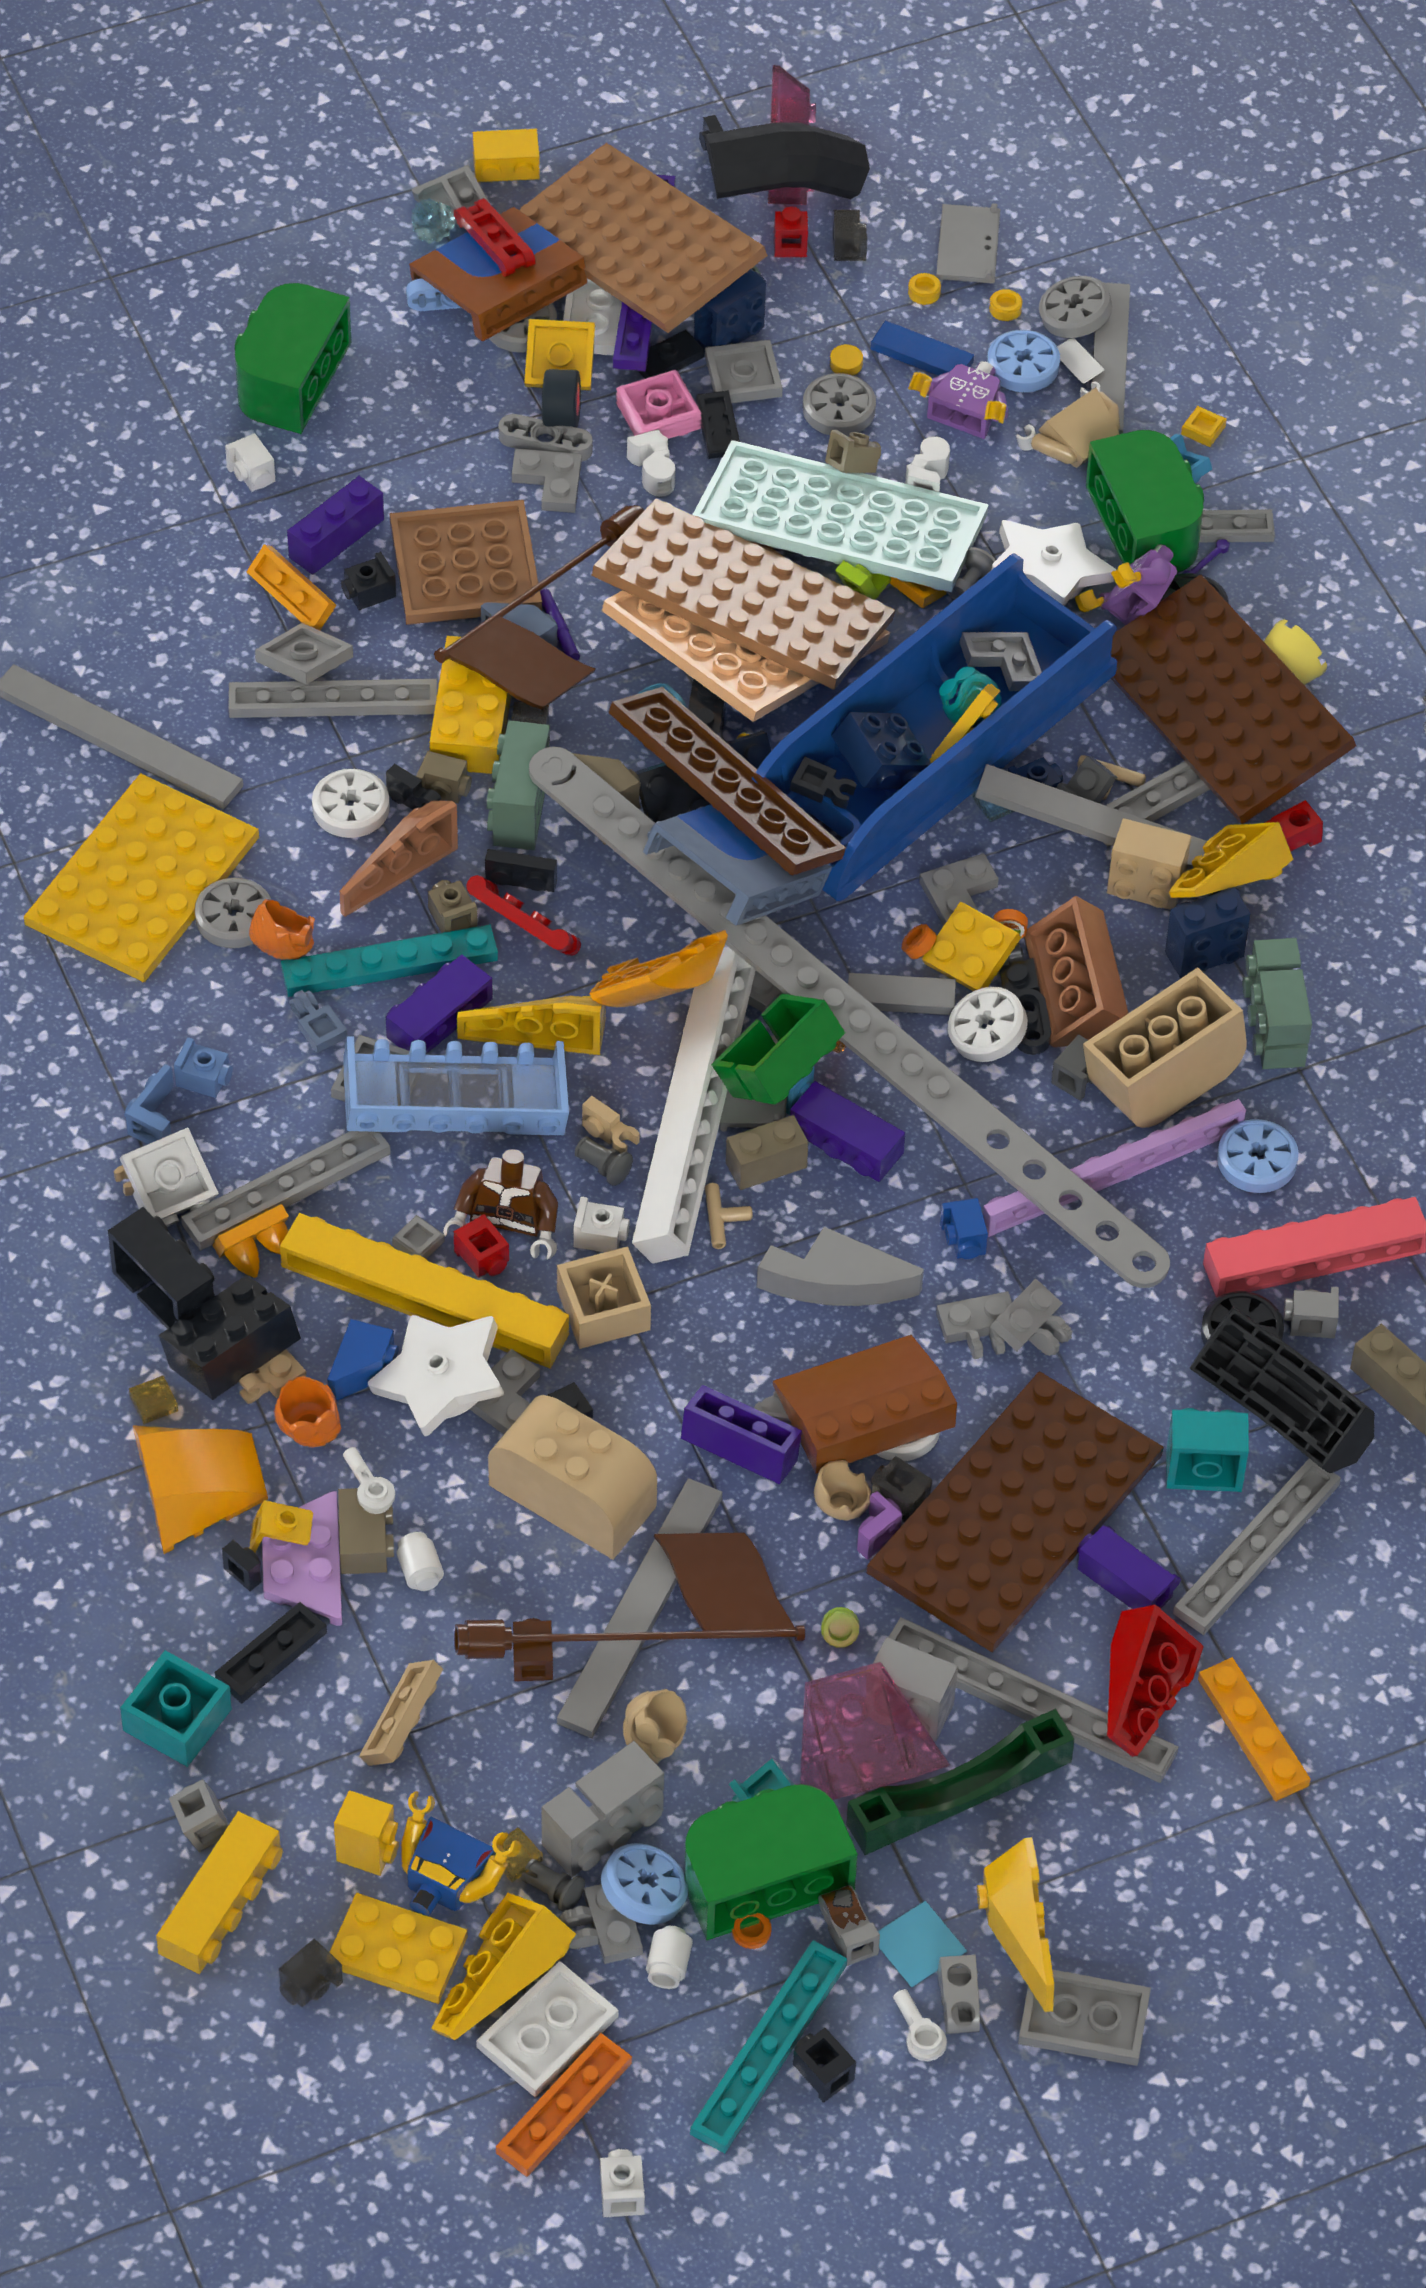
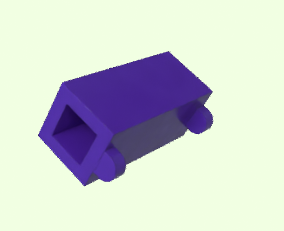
(1125, 1570)

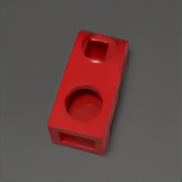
(1297, 827)

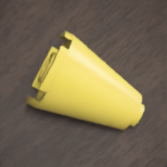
(1296, 651)

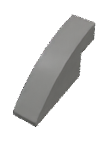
(839, 1273)

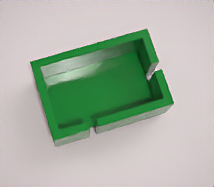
(767, 1071)

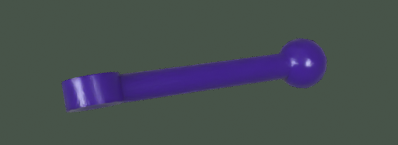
(1222, 546)

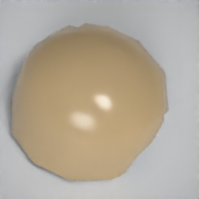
(841, 1492)

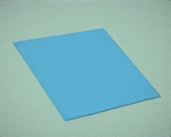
(917, 1943)

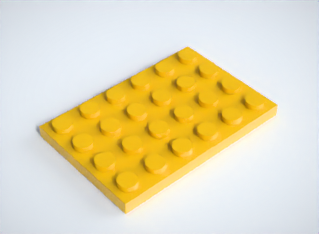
(139, 877)

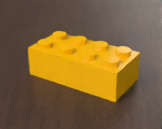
(468, 716)

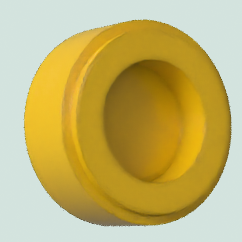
(924, 288)
(1005, 305)
(846, 359)

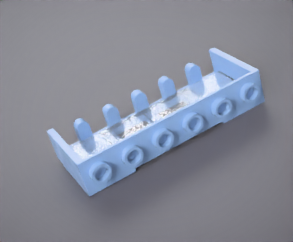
(455, 1090)

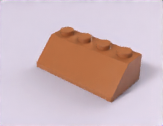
(1076, 971)

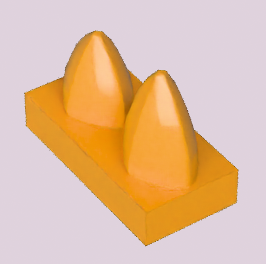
(239, 1242)

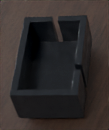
(146, 1252)
(229, 1337)

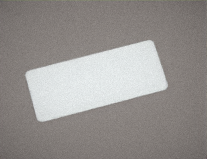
(1079, 360)

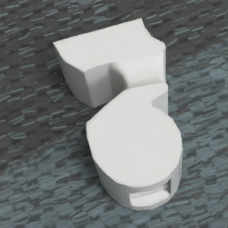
(652, 453)
(930, 464)

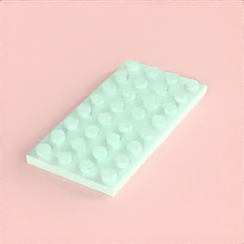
(842, 515)

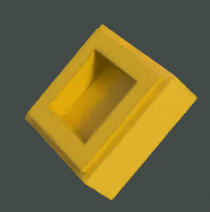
(1203, 426)

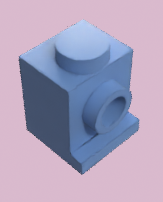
(202, 1069)

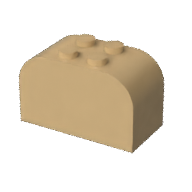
(1168, 1050)
(575, 1474)

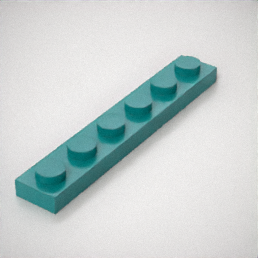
(387, 960)
(768, 2047)

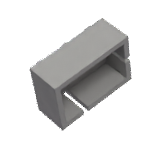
(623, 1796)

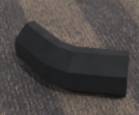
(786, 156)
(1286, 1392)

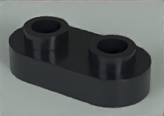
(1038, 1022)

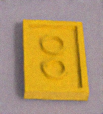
(398, 1947)

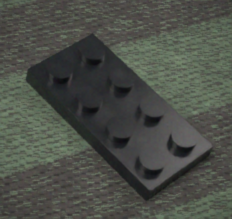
(668, 795)

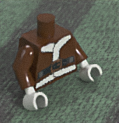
(511, 1198)

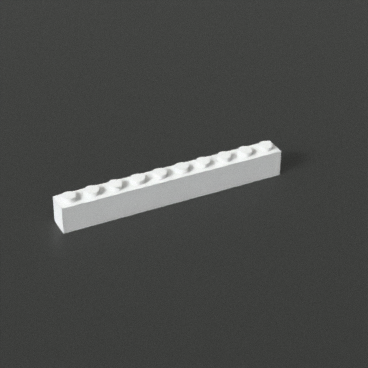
(692, 1113)

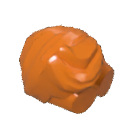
(281, 931)
(307, 1412)

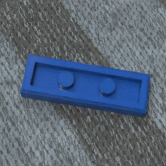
(918, 349)

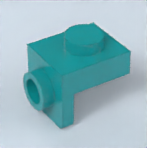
(767, 1777)

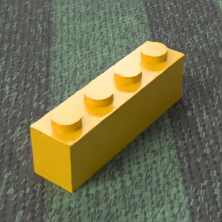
(219, 1893)

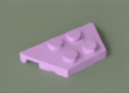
(311, 1571)

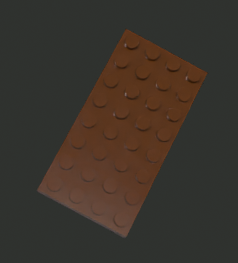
(1225, 700)
(1014, 1511)

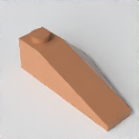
(411, 847)

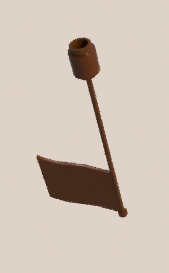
(521, 659)
(719, 1581)

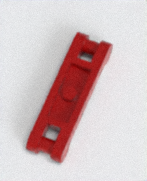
(495, 236)
(511, 909)

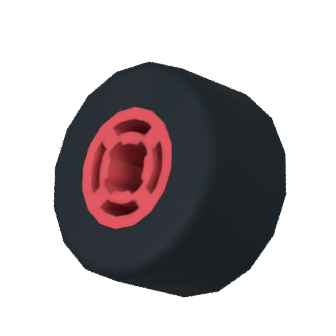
(561, 398)

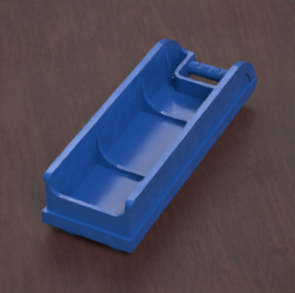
(908, 680)

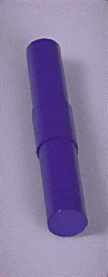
(563, 634)

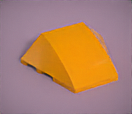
(638, 983)
(198, 1478)

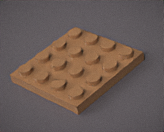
(462, 558)

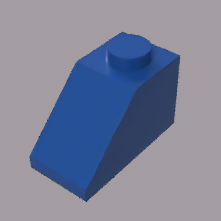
(360, 1357)

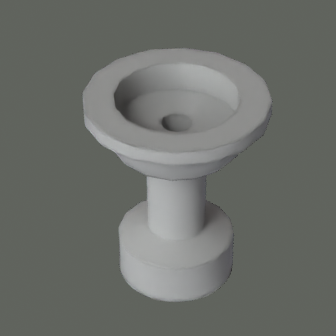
(978, 565)

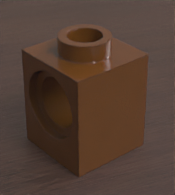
(532, 1659)

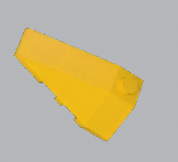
(1235, 858)
(539, 1022)
(1018, 1917)
(517, 1948)

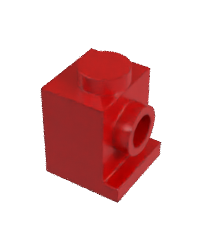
(790, 224)
(482, 1247)

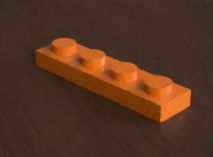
(563, 2104)

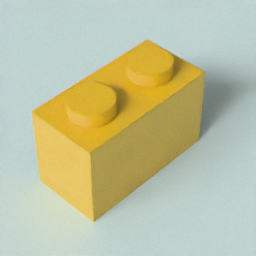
(506, 155)
(365, 1833)

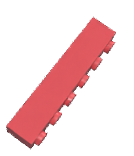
(1316, 1247)

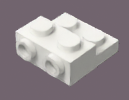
(169, 1176)

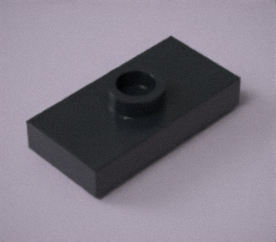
(672, 354)
(717, 422)

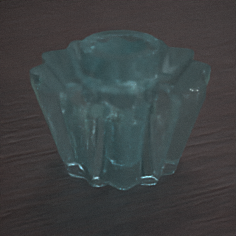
(432, 220)

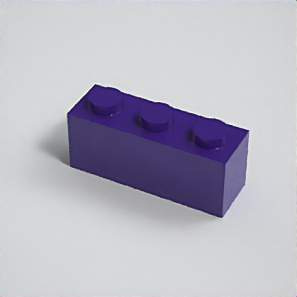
(335, 525)
(434, 1005)
(848, 1131)
(741, 1434)

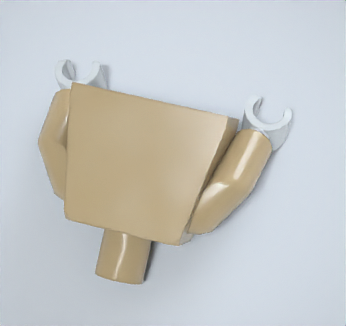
(1071, 430)

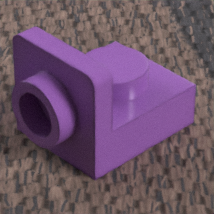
(880, 1526)

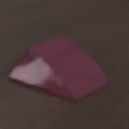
(862, 1734)

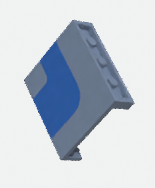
(736, 862)

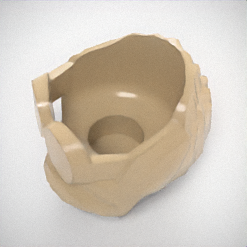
(655, 1723)

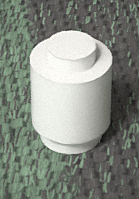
(419, 1561)
(668, 1957)

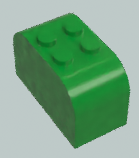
(291, 354)
(1145, 496)
(766, 1857)

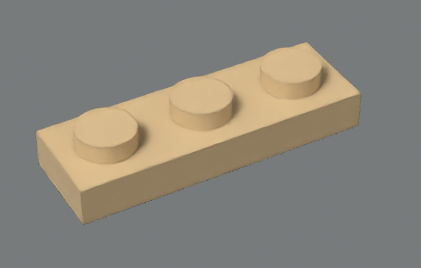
(401, 1713)

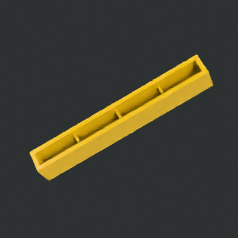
(421, 1287)

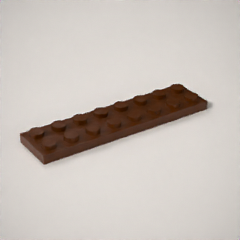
(726, 781)

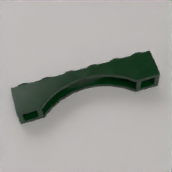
(905, 1809)

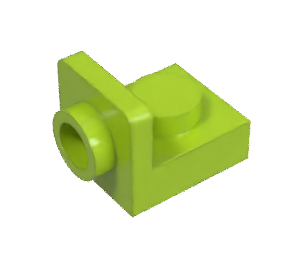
(862, 580)

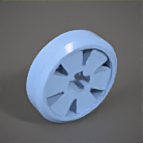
(1024, 360)
(1266, 1139)
(641, 1864)

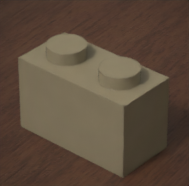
(766, 1152)
(363, 1536)

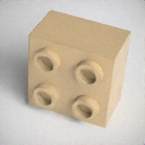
(1147, 863)
(603, 1297)

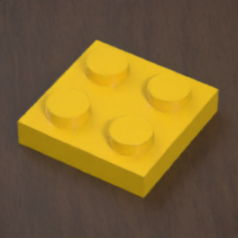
(559, 346)
(971, 947)

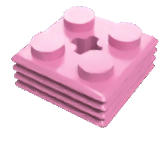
(660, 405)

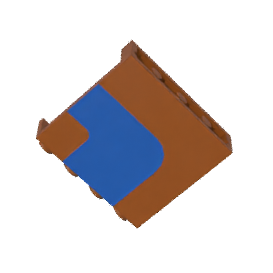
(496, 302)

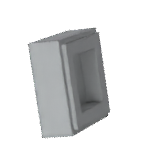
(418, 1238)

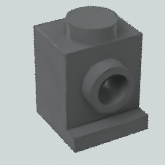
(1070, 1069)

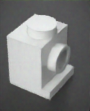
(250, 462)
(599, 1226)
(620, 2195)

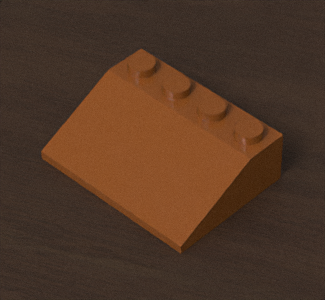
(867, 1402)

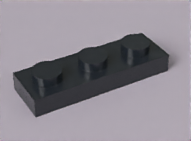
(271, 1652)

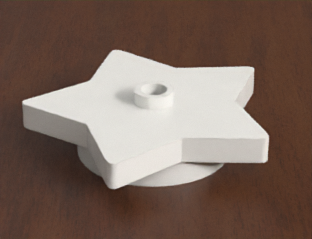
(1054, 558)
(440, 1370)

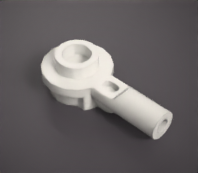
(374, 1493)
(925, 2039)

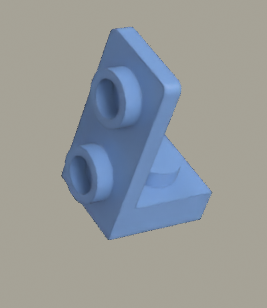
(140, 1113)

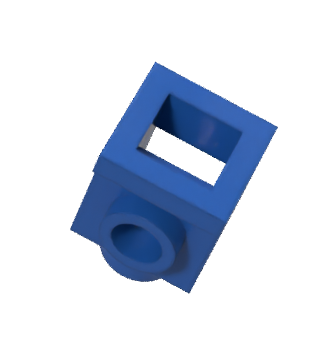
(964, 1227)

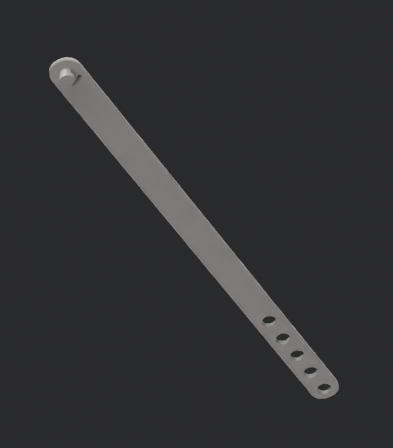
(867, 1029)

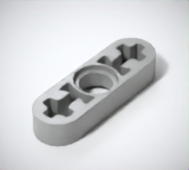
(523, 425)

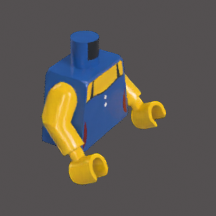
(447, 1863)

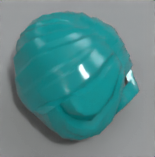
(972, 684)

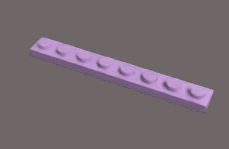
(1124, 1162)

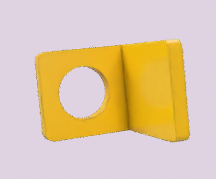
(281, 1523)

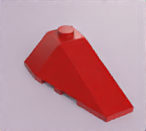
(1147, 1670)

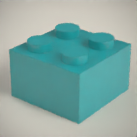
(1207, 1450)
(176, 1708)

